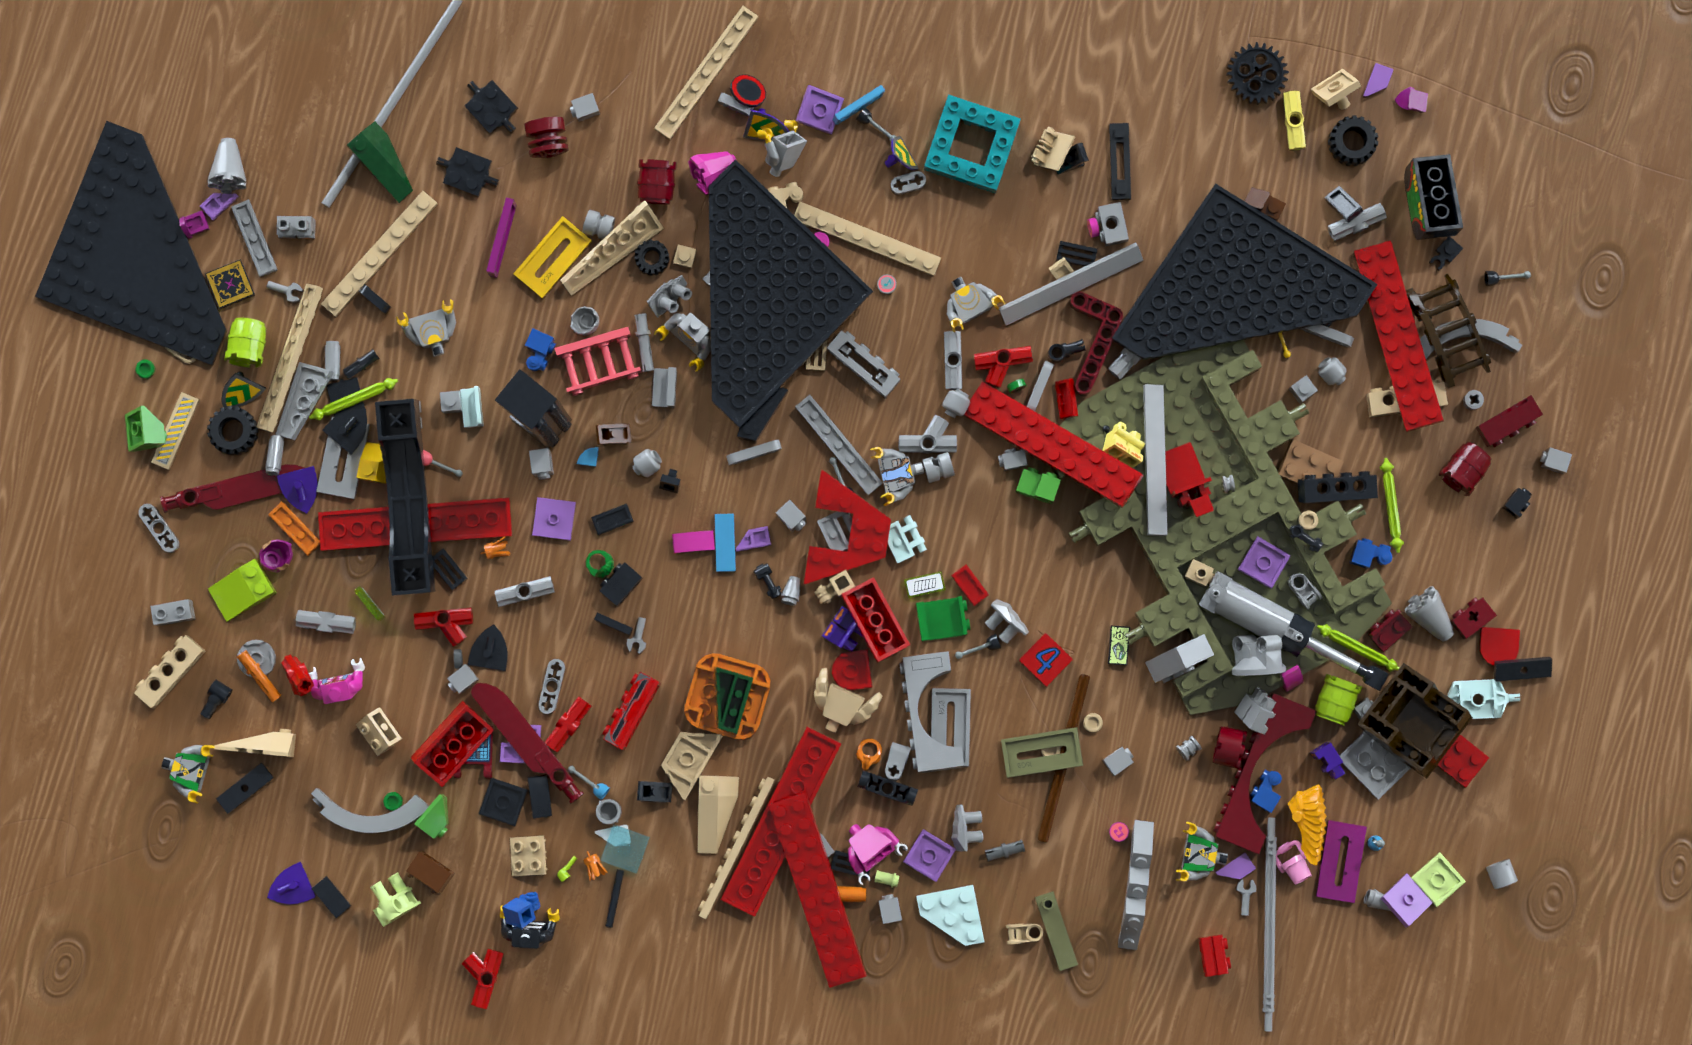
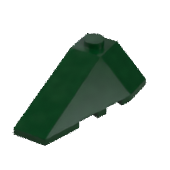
(378, 155)

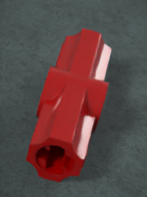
(568, 724)

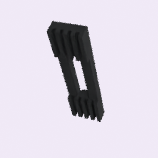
(1120, 134)

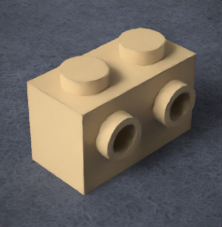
(378, 731)

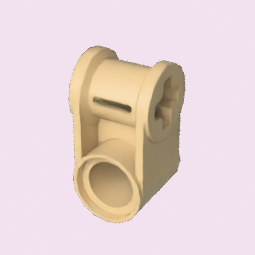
(1022, 933)

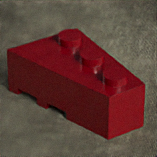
(1509, 422)

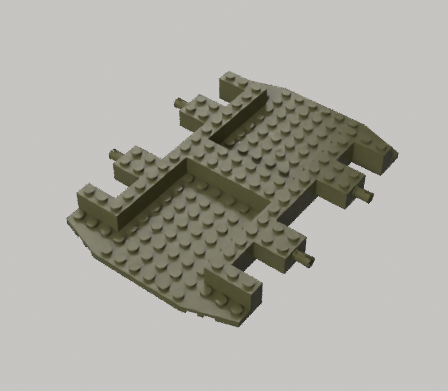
(1226, 443)

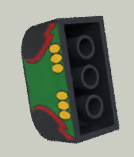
(1432, 197)

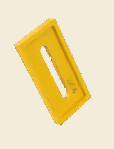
(561, 230)

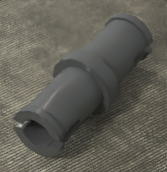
(1004, 850)

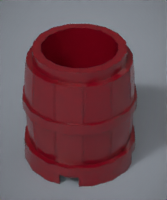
(656, 181)
(1466, 468)

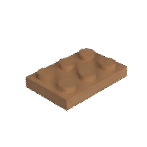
(1305, 460)

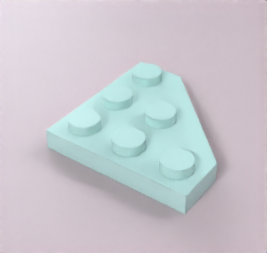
(954, 913)

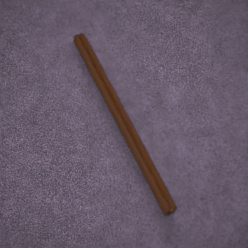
(1060, 774)

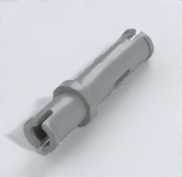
(644, 342)

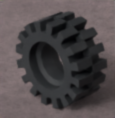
(640, 257)

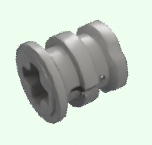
(1479, 399)
(1188, 748)

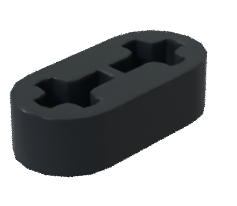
(375, 299)

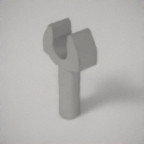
(286, 290)
(638, 636)
(1245, 895)

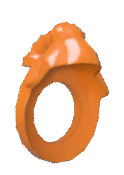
(866, 760)

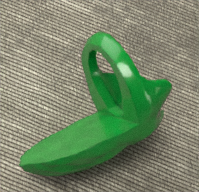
(604, 570)

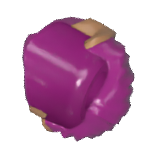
(276, 555)

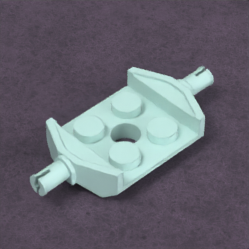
(1493, 697)

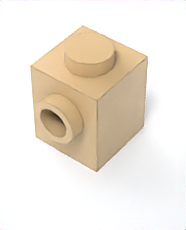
(1199, 573)

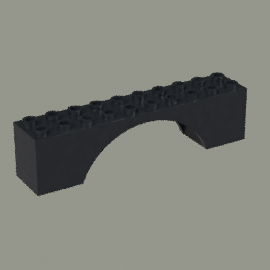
(534, 409)
(407, 496)

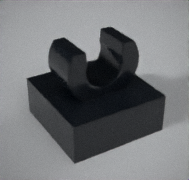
(670, 482)

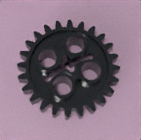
(1248, 59)

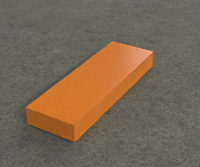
(294, 528)

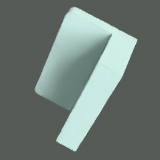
(472, 407)

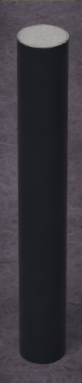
(614, 898)

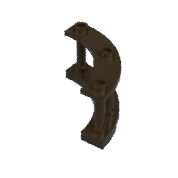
(1433, 334)

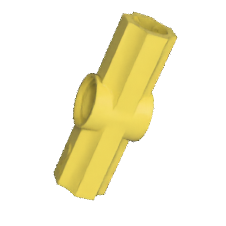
(1292, 108)

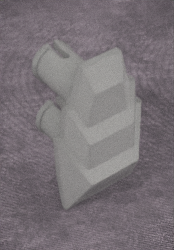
(666, 296)
(1002, 612)
(960, 834)

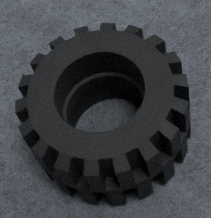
(1341, 151)
(216, 430)

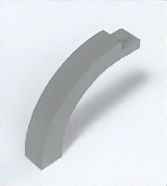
(1486, 329)
(370, 824)

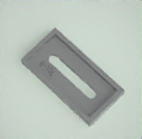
(348, 486)
(961, 699)

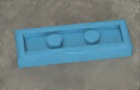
(858, 105)
(725, 543)

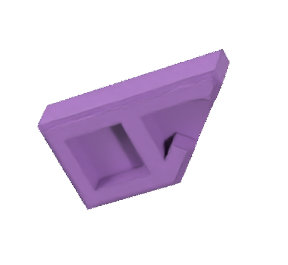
(1378, 80)
(754, 539)
(1237, 868)

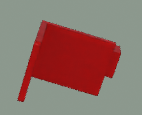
(1186, 478)

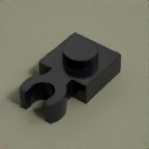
(1447, 251)

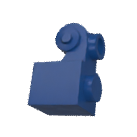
(542, 345)
(1365, 551)
(1263, 794)
(521, 910)

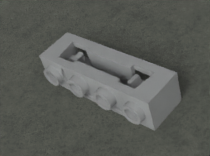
(862, 351)

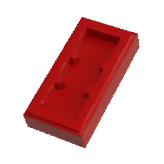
(1066, 398)
(970, 585)

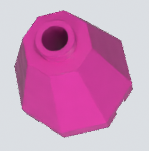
(708, 167)

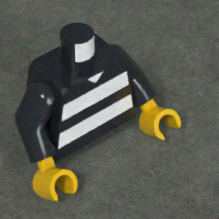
(533, 934)

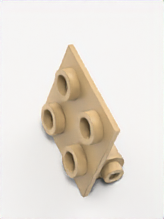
(1054, 149)
(528, 855)

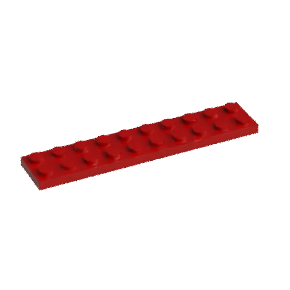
(1399, 337)
(1053, 444)
(447, 523)
(764, 850)
(817, 889)

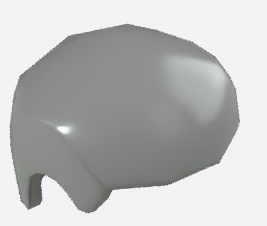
(584, 321)

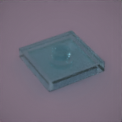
(625, 848)

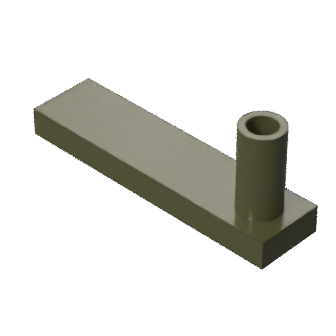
(1056, 931)

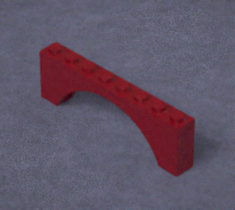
(1237, 822)

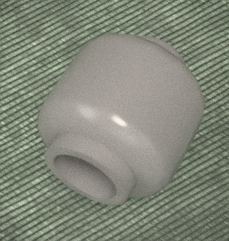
(1332, 371)
(956, 403)
(646, 463)

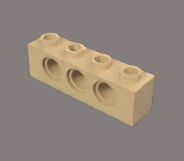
(1377, 407)
(167, 683)

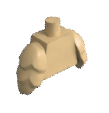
(842, 705)

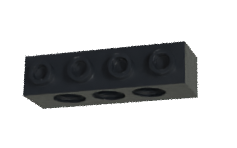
(1366, 487)

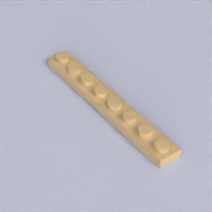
(706, 72)
(867, 239)
(379, 253)
(289, 357)
(731, 854)

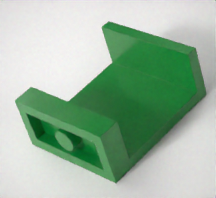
(942, 618)

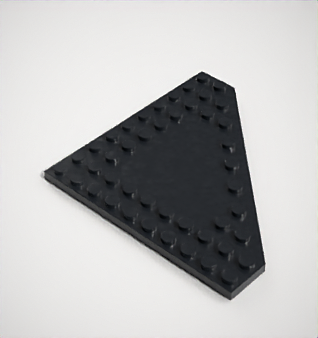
(128, 257)
(1237, 281)
(770, 293)

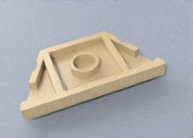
(688, 759)

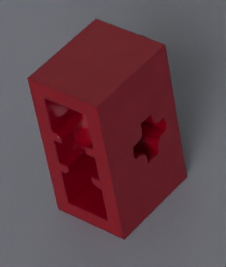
(1483, 612)

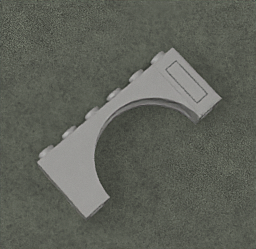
(930, 754)

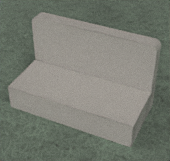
(664, 387)

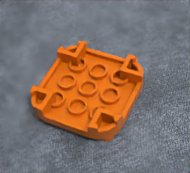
(701, 699)

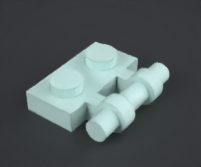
(898, 542)

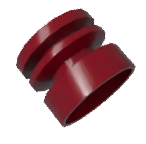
(546, 137)

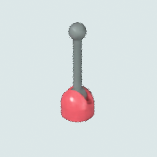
(428, 459)

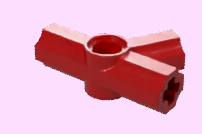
(998, 370)
(451, 628)
(297, 675)
(478, 969)

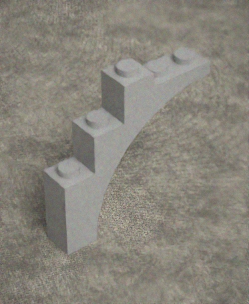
(1137, 884)

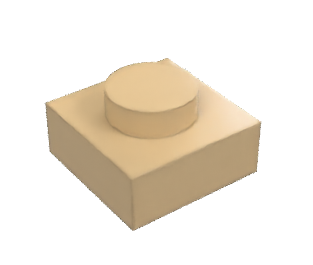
(684, 256)
(1061, 268)

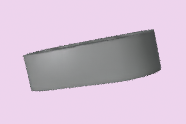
(730, 102)
(909, 187)

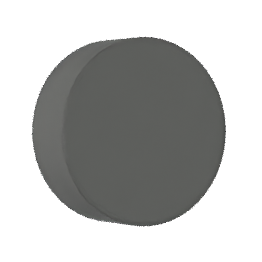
(458, 658)

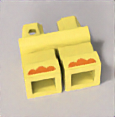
(1124, 445)

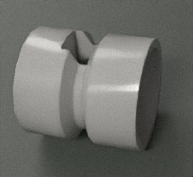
(598, 224)
(938, 467)

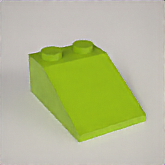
(242, 590)

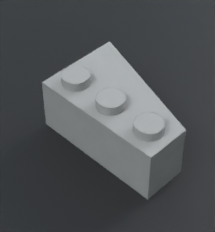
(1179, 659)

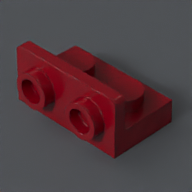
(1389, 630)

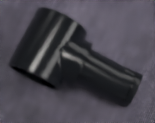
(1066, 349)
(218, 694)

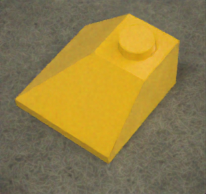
(371, 464)

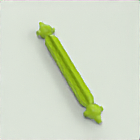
(353, 399)
(1391, 502)
(1358, 647)

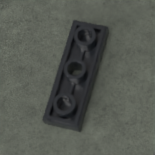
(1533, 668)
(236, 796)

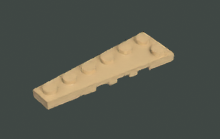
(621, 241)

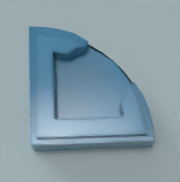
(589, 457)

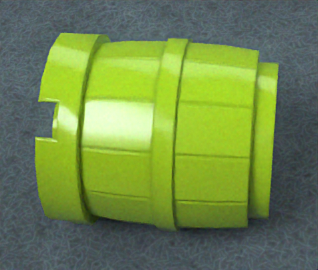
(246, 342)
(1337, 699)

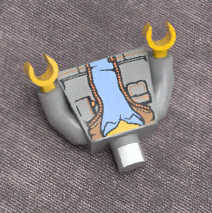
(896, 473)

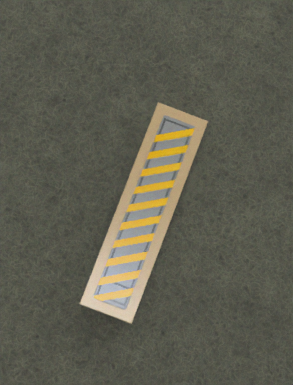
(176, 430)

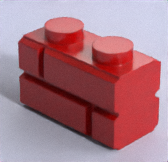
(1213, 955)

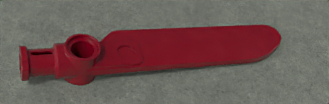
(229, 491)
(522, 736)

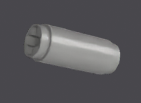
(332, 358)
(274, 455)

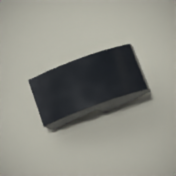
(539, 796)

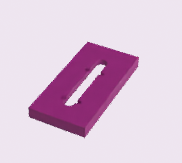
(501, 237)
(1356, 836)

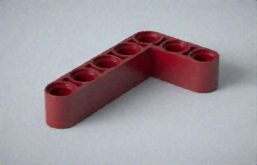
(1099, 341)

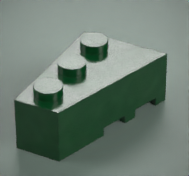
(731, 697)

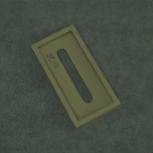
(1066, 737)

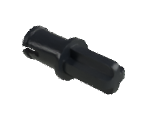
(360, 364)

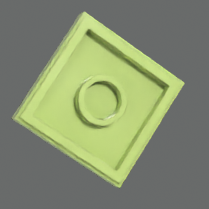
(1438, 879)

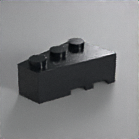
(760, 419)

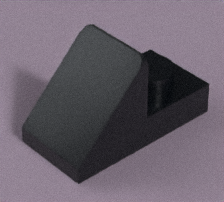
(1074, 159)
(654, 791)

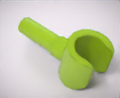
(563, 874)

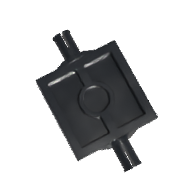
(491, 107)
(467, 171)

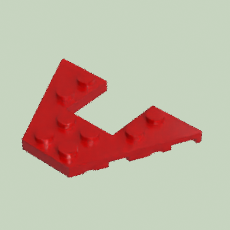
(867, 535)

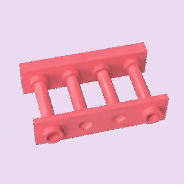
(602, 341)

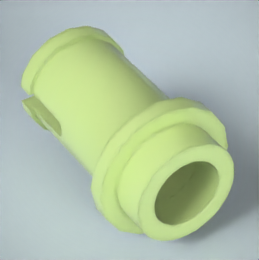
(887, 878)

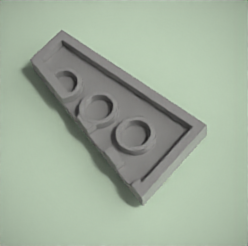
(304, 393)

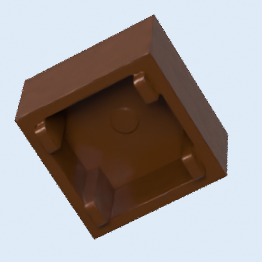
(430, 872)

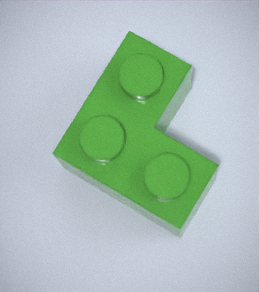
(1038, 486)

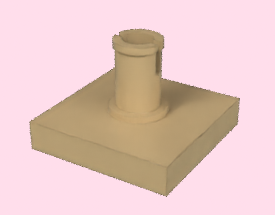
(1336, 89)

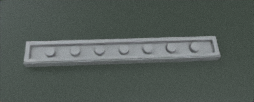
(1070, 283)
(1155, 460)

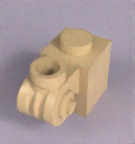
(791, 192)
(837, 586)

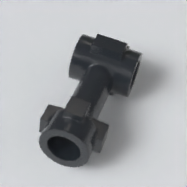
(1297, 531)
(763, 572)

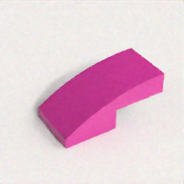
(693, 541)
(1292, 678)

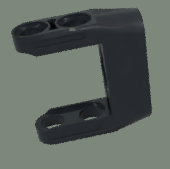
(910, 795)

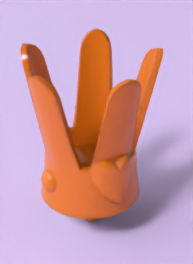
(492, 549)
(594, 866)

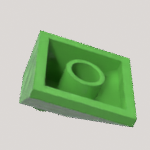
(144, 430)
(435, 818)

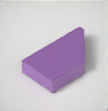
(217, 204)

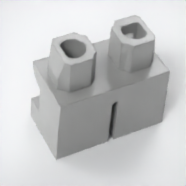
(291, 226)
(1256, 710)

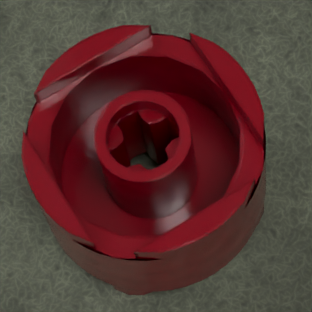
(1229, 747)

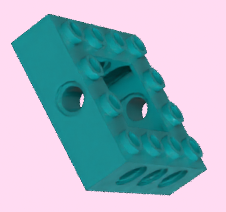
(964, 171)

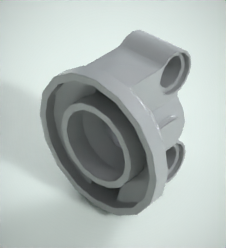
(1258, 655)

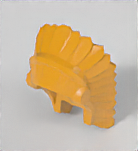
(1309, 814)

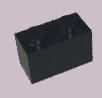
(620, 584)

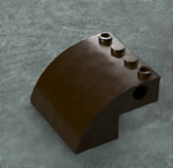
(1415, 720)

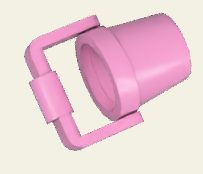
(1295, 867)

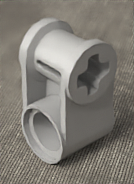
(1304, 590)
(898, 758)

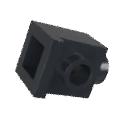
(1517, 502)

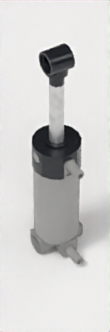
(1268, 618)

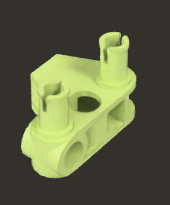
(394, 906)

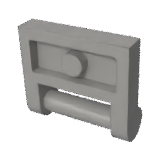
(833, 532)

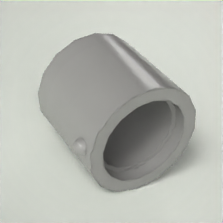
(608, 811)
(1501, 874)

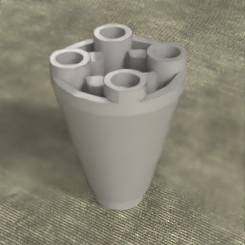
(227, 168)
(1430, 614)

